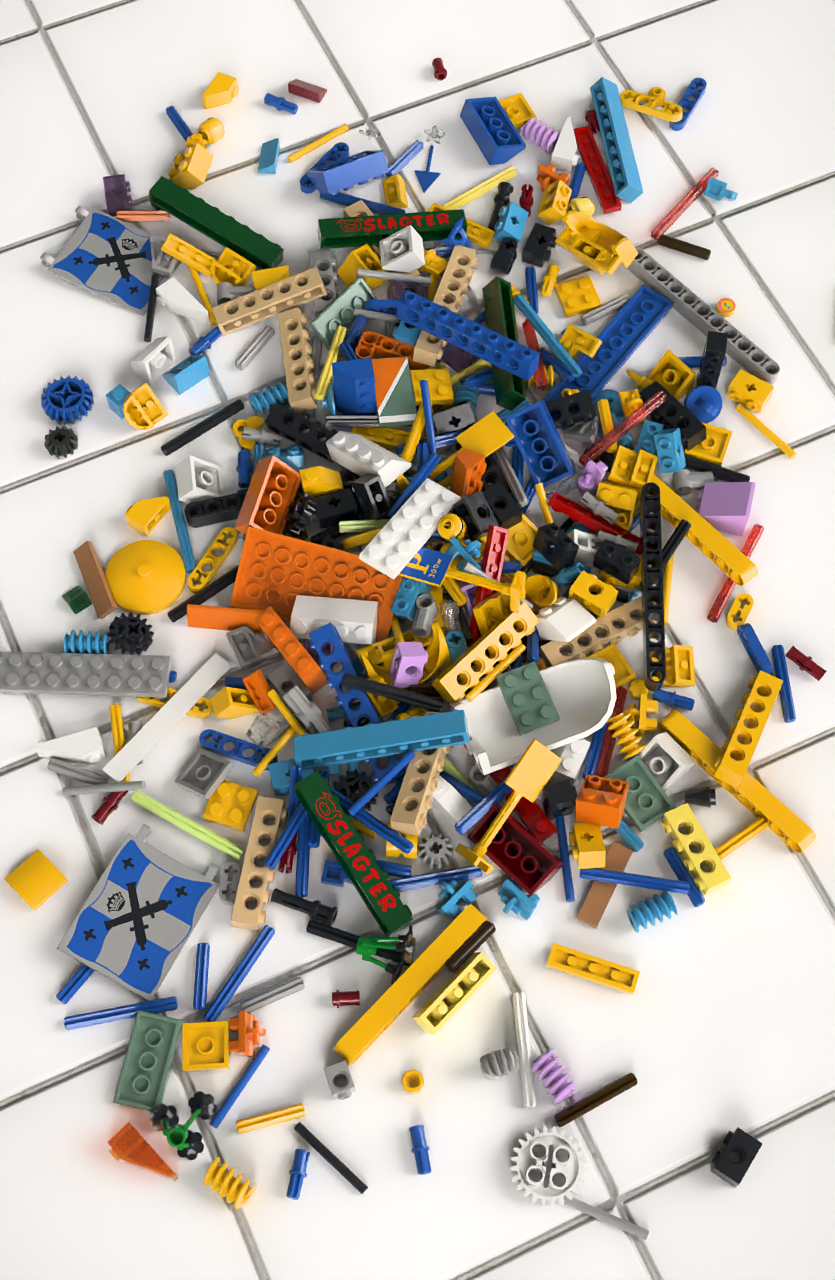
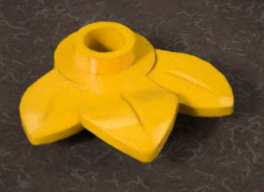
(252, 422)

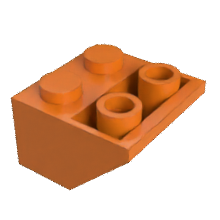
(468, 473)
(601, 801)

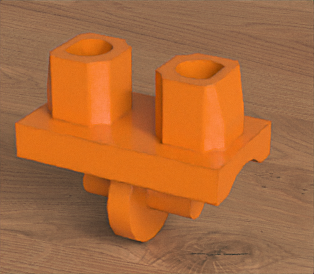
(547, 176)
(249, 1033)

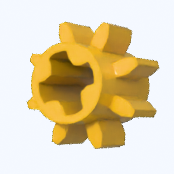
(196, 138)

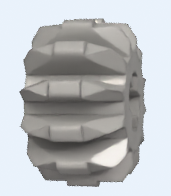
(441, 845)
(499, 1063)

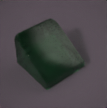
(77, 599)

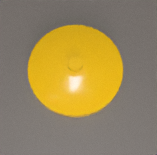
(146, 577)

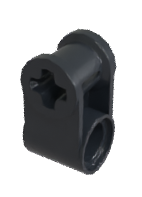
(505, 256)

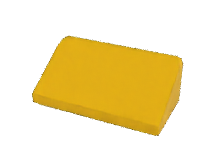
(395, 191)
(382, 704)

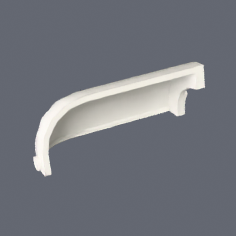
(581, 694)

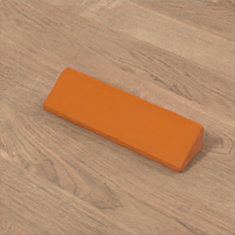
(222, 618)

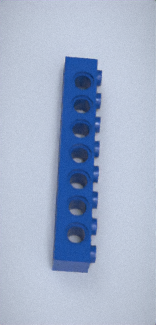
(467, 335)
(319, 640)

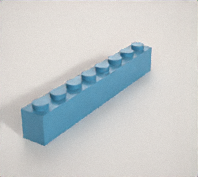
(616, 140)
(381, 739)

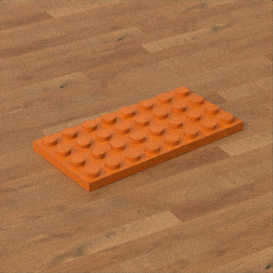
(281, 567)

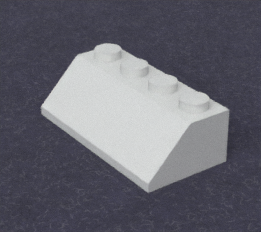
(365, 457)
(352, 618)

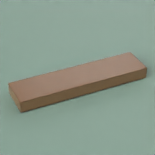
(95, 579)
(601, 892)

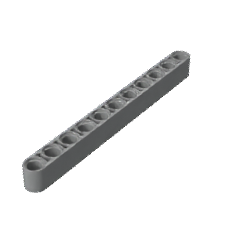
(704, 317)

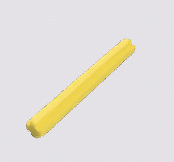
(480, 189)
(332, 357)

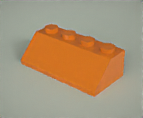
(268, 496)

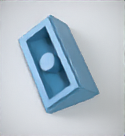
(269, 156)

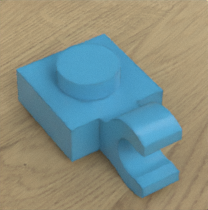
(717, 189)

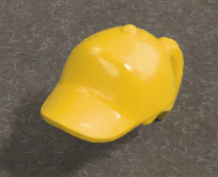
(541, 589)

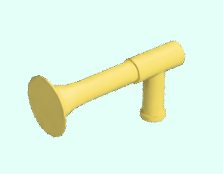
(469, 370)

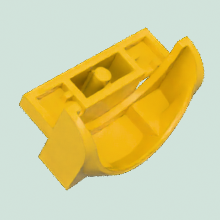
(595, 243)
(383, 652)

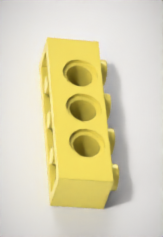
(684, 818)
(454, 993)

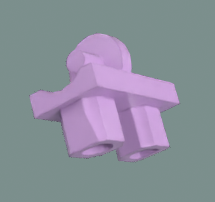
(592, 476)

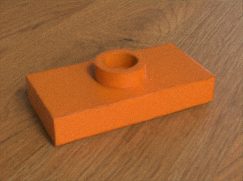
(258, 689)

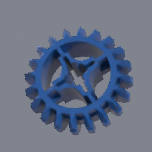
(65, 395)

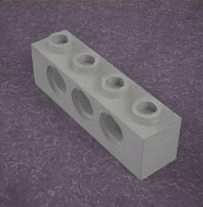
(325, 266)

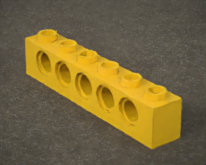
(446, 682)
(748, 728)

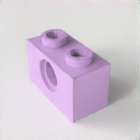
(407, 664)

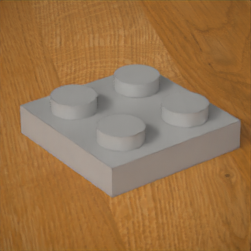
(204, 773)

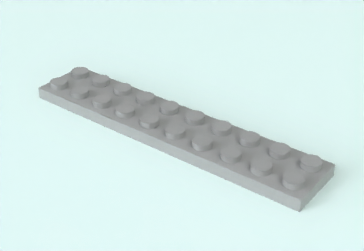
(84, 674)

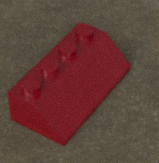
(518, 852)

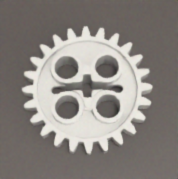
(569, 1170)

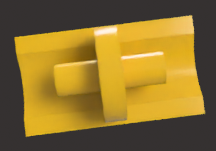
(433, 263)
(630, 402)
(644, 724)

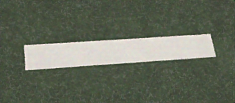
(166, 718)

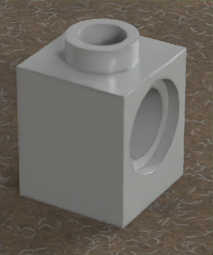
(339, 1070)

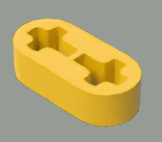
(735, 609)

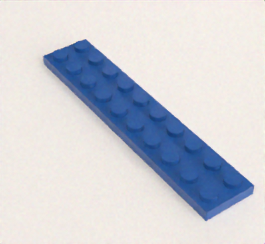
(618, 343)

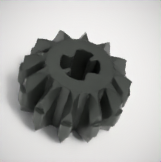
(61, 442)

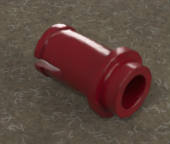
(439, 71)
(592, 121)
(345, 998)

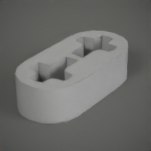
(224, 882)

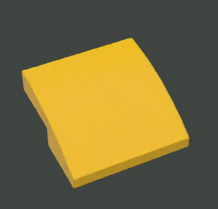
(632, 468)
(491, 611)
(678, 666)
(36, 879)

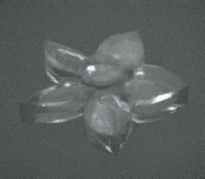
(370, 132)
(434, 134)

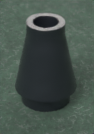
(701, 797)

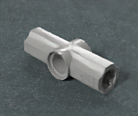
(305, 711)

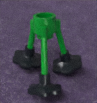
(406, 945)
(167, 1120)

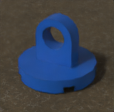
(704, 403)

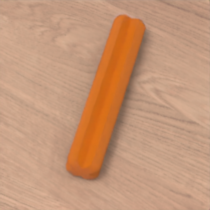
(143, 215)

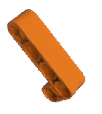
(378, 346)

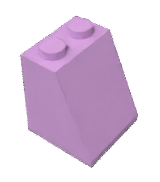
(726, 505)

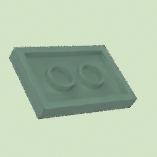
(527, 698)
(645, 797)

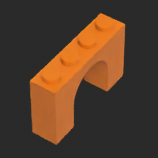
(291, 649)

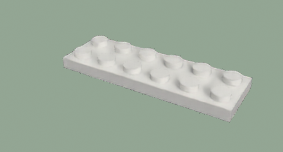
(409, 528)

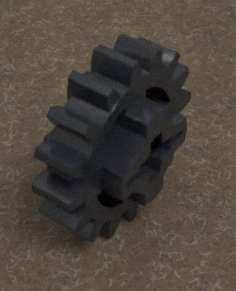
(300, 514)
(135, 641)
(352, 783)

